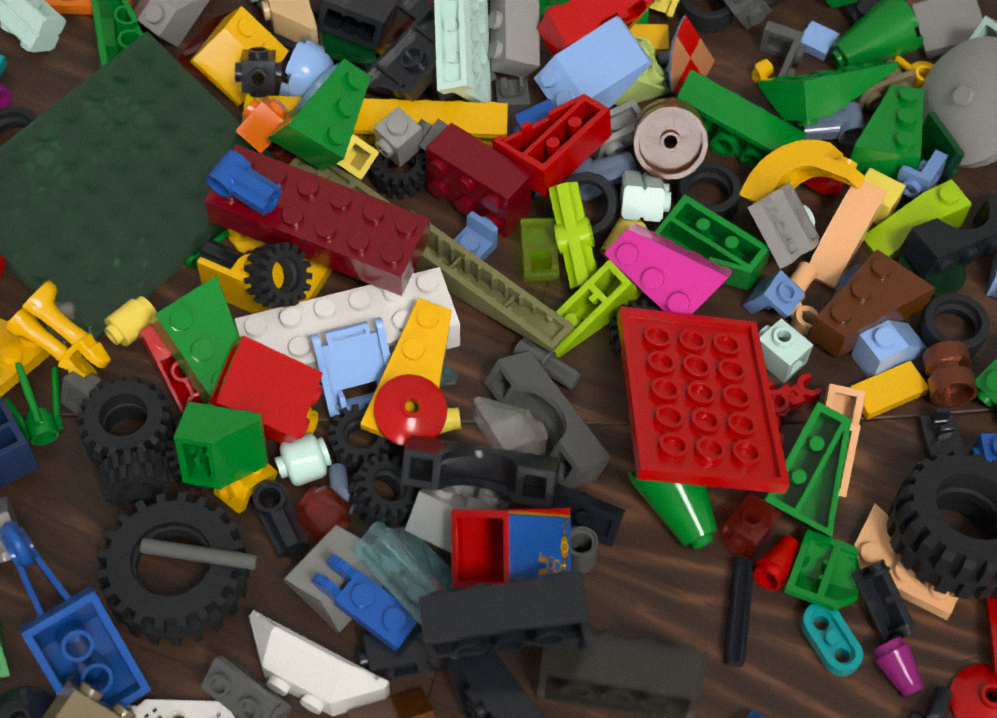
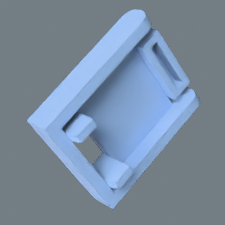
(350, 359)

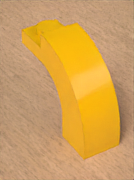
(798, 163)

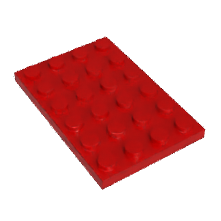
(700, 401)

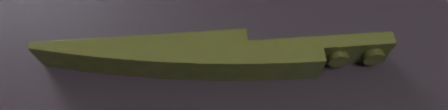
(472, 278)

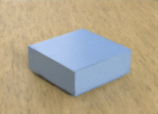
(818, 40)

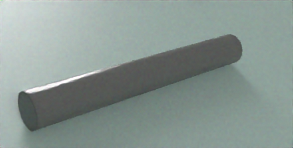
(199, 554)

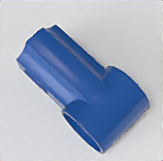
(236, 178)

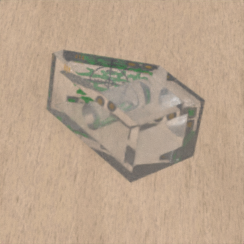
(509, 426)

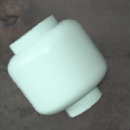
(303, 460)

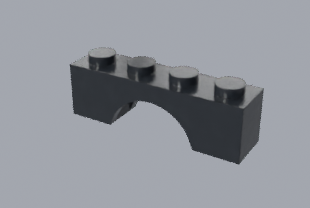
(940, 247)
(444, 463)

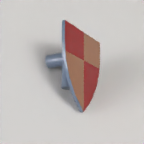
(686, 54)

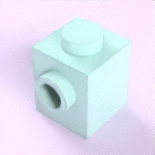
(784, 349)

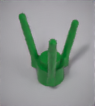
(40, 426)

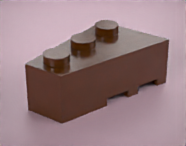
(873, 295)

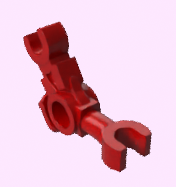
(792, 398)

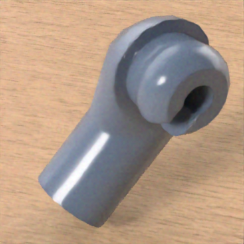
(339, 482)

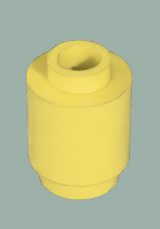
(129, 320)

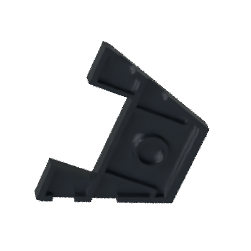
(410, 60)

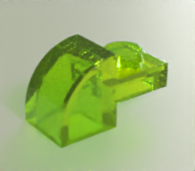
(539, 250)

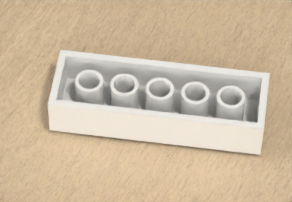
(290, 327)

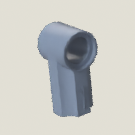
(843, 125)
(609, 167)

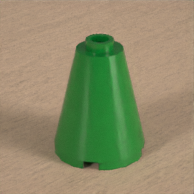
(878, 35)
(682, 508)

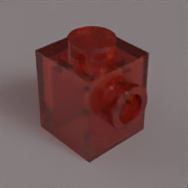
(750, 526)

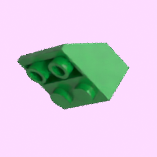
(219, 445)

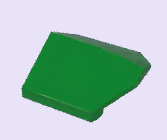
(824, 572)

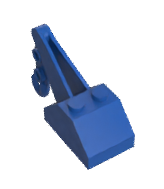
(75, 637)

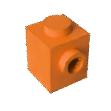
(261, 121)

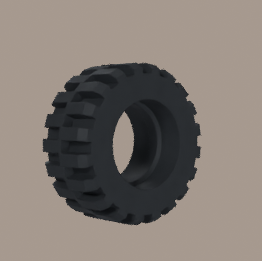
(928, 542)

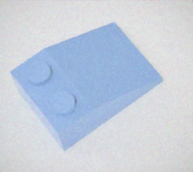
(595, 65)

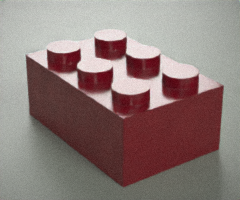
(478, 179)

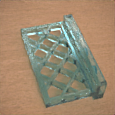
(403, 565)

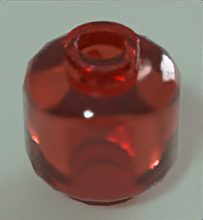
(322, 510)

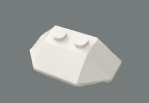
(312, 672)

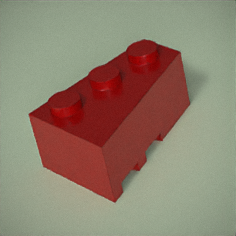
(558, 142)

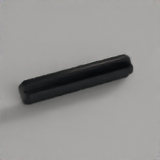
(739, 612)

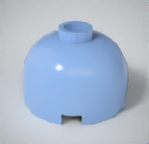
(304, 68)

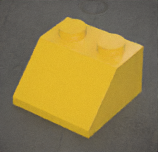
(225, 47)

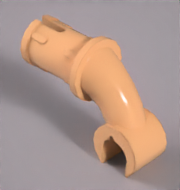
(803, 277)

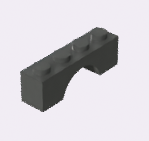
(525, 384)

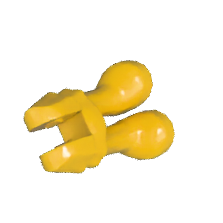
(42, 306)

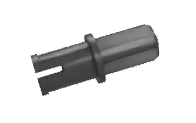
(554, 367)

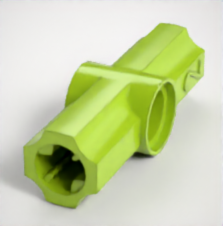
(573, 233)

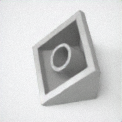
(335, 542)

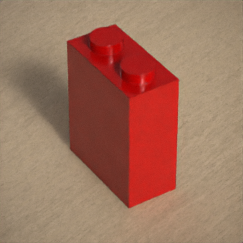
(269, 385)

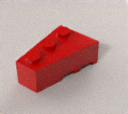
(577, 18)

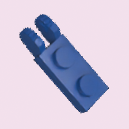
(367, 603)

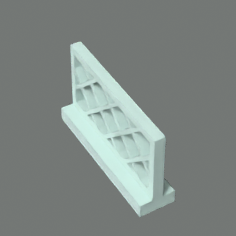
(463, 48)

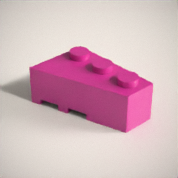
(665, 271)

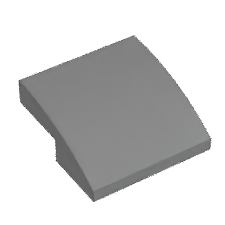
(946, 23)
(784, 224)

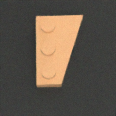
(874, 545)

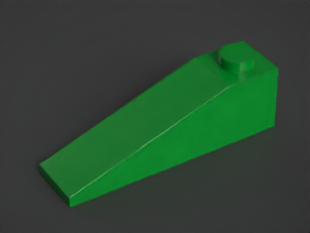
(822, 91)

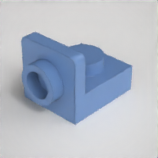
(924, 177)
(478, 236)
(775, 292)

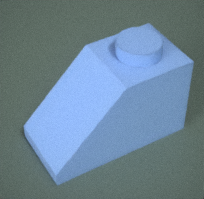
(886, 347)

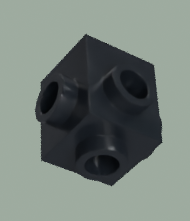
(258, 61)

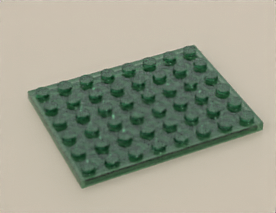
(114, 183)

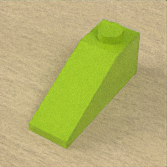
(940, 202)
(595, 304)

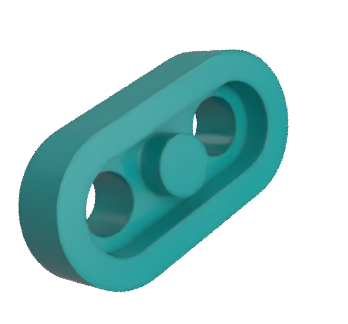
(833, 640)

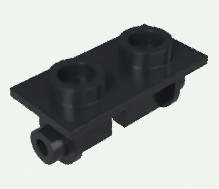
(884, 601)

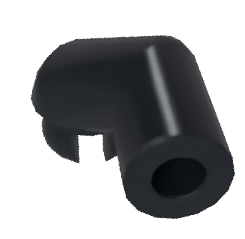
(938, 704)

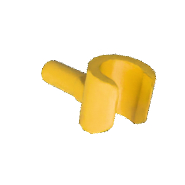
(762, 70)
(921, 71)

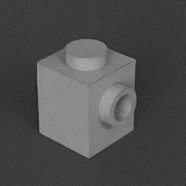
(398, 137)

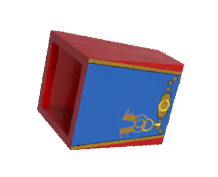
(508, 544)

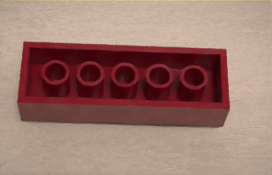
(329, 224)

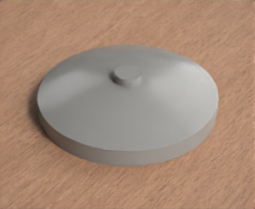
(964, 97)

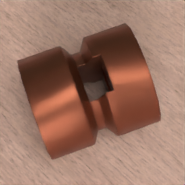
(949, 373)

